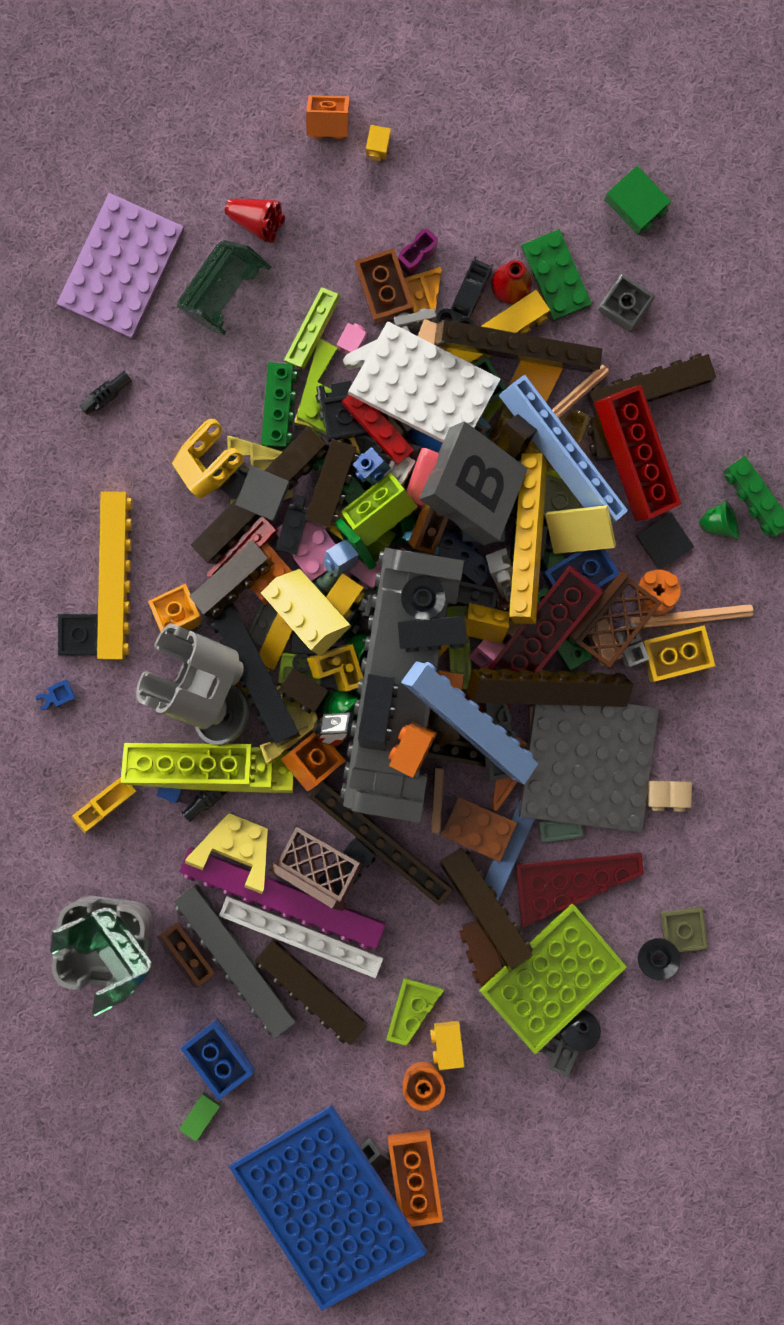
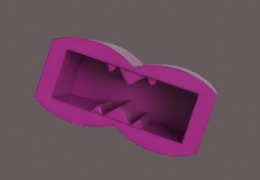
(420, 250)

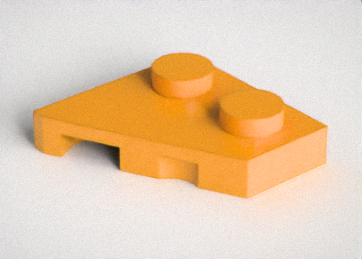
(424, 289)

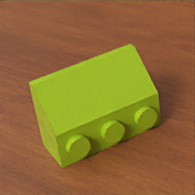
(379, 509)

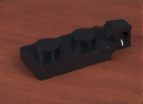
(293, 527)

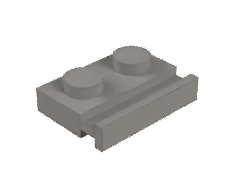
(415, 320)

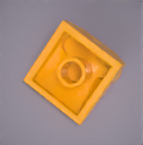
(176, 608)

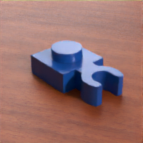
(59, 694)

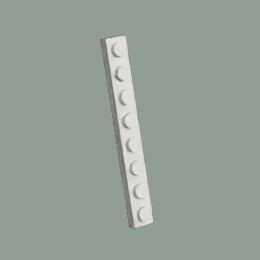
(301, 936)

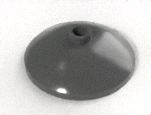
(230, 729)

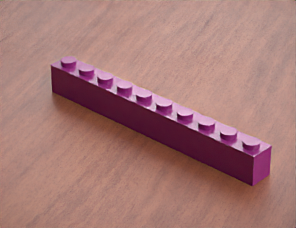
(288, 900)

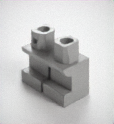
(501, 571)
(635, 652)

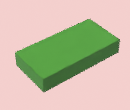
(199, 1117)

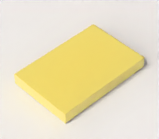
(580, 529)

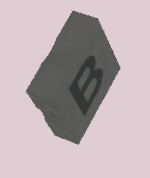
(474, 483)

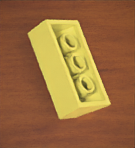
(306, 610)

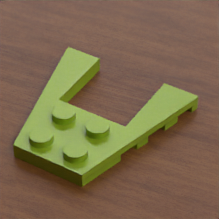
(309, 408)

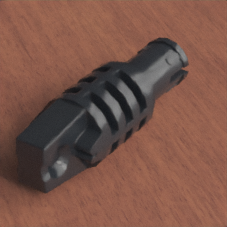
(105, 393)
(203, 801)

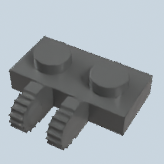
(562, 1057)

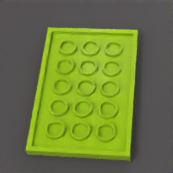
(557, 983)

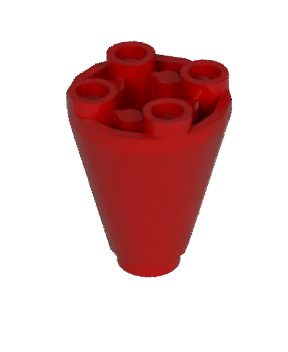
(257, 216)
(511, 282)

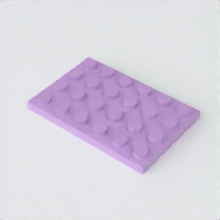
(120, 265)

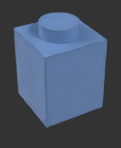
(340, 558)

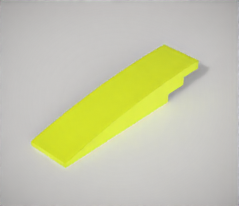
(204, 768)

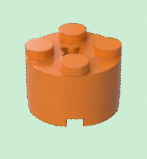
(668, 587)
(432, 1094)

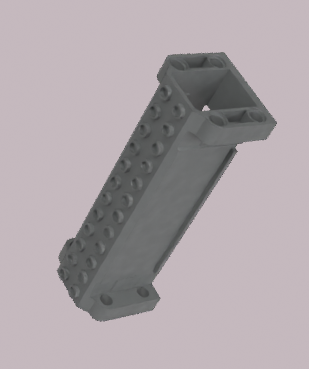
(371, 782)

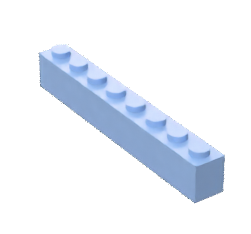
(561, 448)
(469, 721)

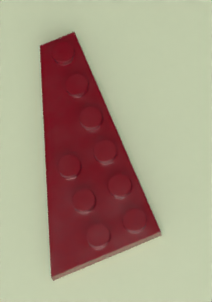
(556, 884)

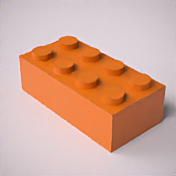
(415, 1177)

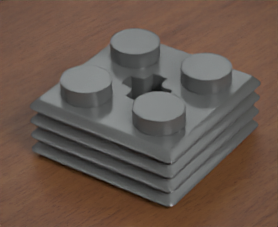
(624, 290)

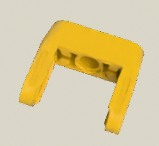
(192, 471)

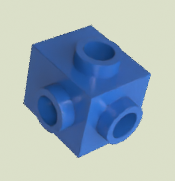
(371, 466)

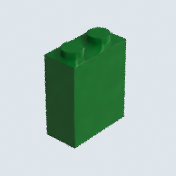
(638, 200)

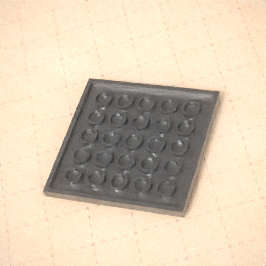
(590, 765)

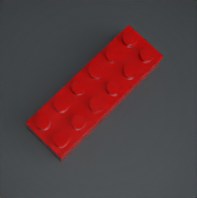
(638, 453)

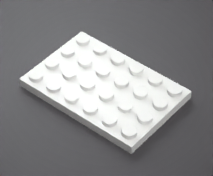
(422, 383)

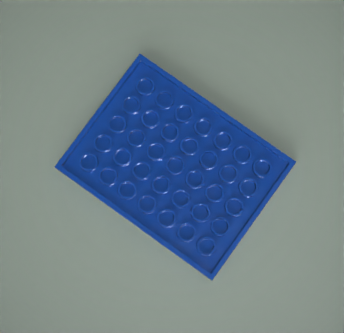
(327, 1208)

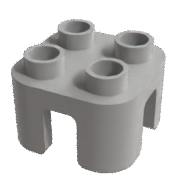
(201, 684)
(78, 970)

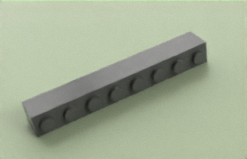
(235, 961)

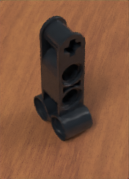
(468, 293)

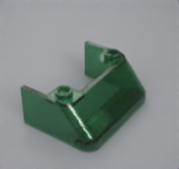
(217, 282)
(115, 945)

